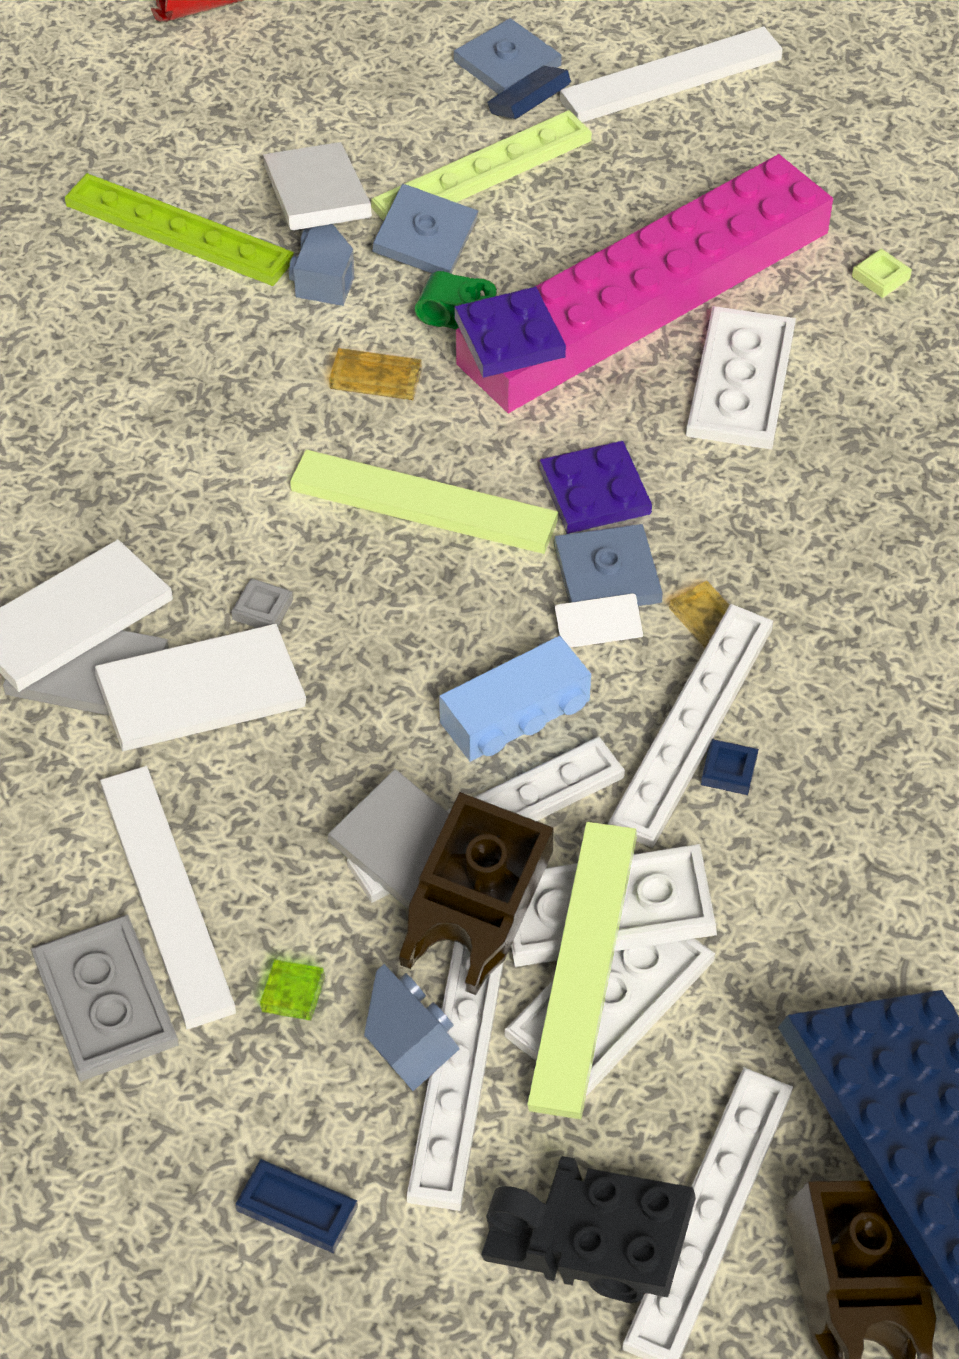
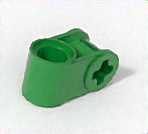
(446, 291)

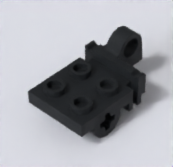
(603, 1230)

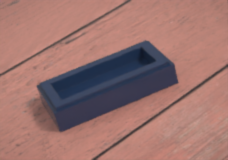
(529, 92)
(296, 1206)

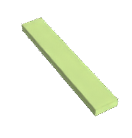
(496, 161)
(424, 501)
(582, 971)

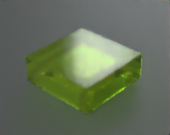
(292, 990)

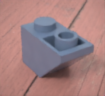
(324, 266)
(405, 1031)

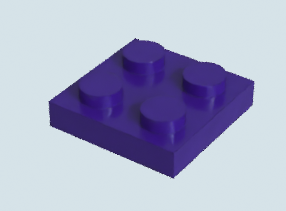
(510, 332)
(595, 487)

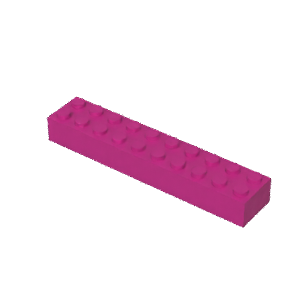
(665, 272)

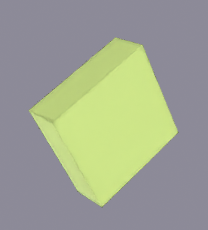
(881, 273)

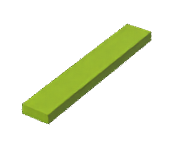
(180, 229)

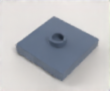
(505, 55)
(425, 230)
(608, 565)

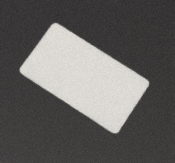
(599, 620)

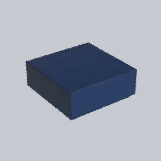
(729, 767)

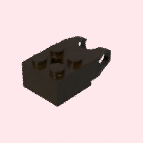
(475, 903)
(858, 1274)

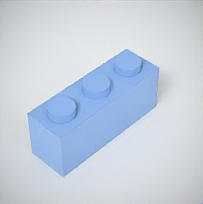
(515, 699)

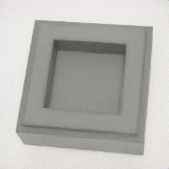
(262, 604)

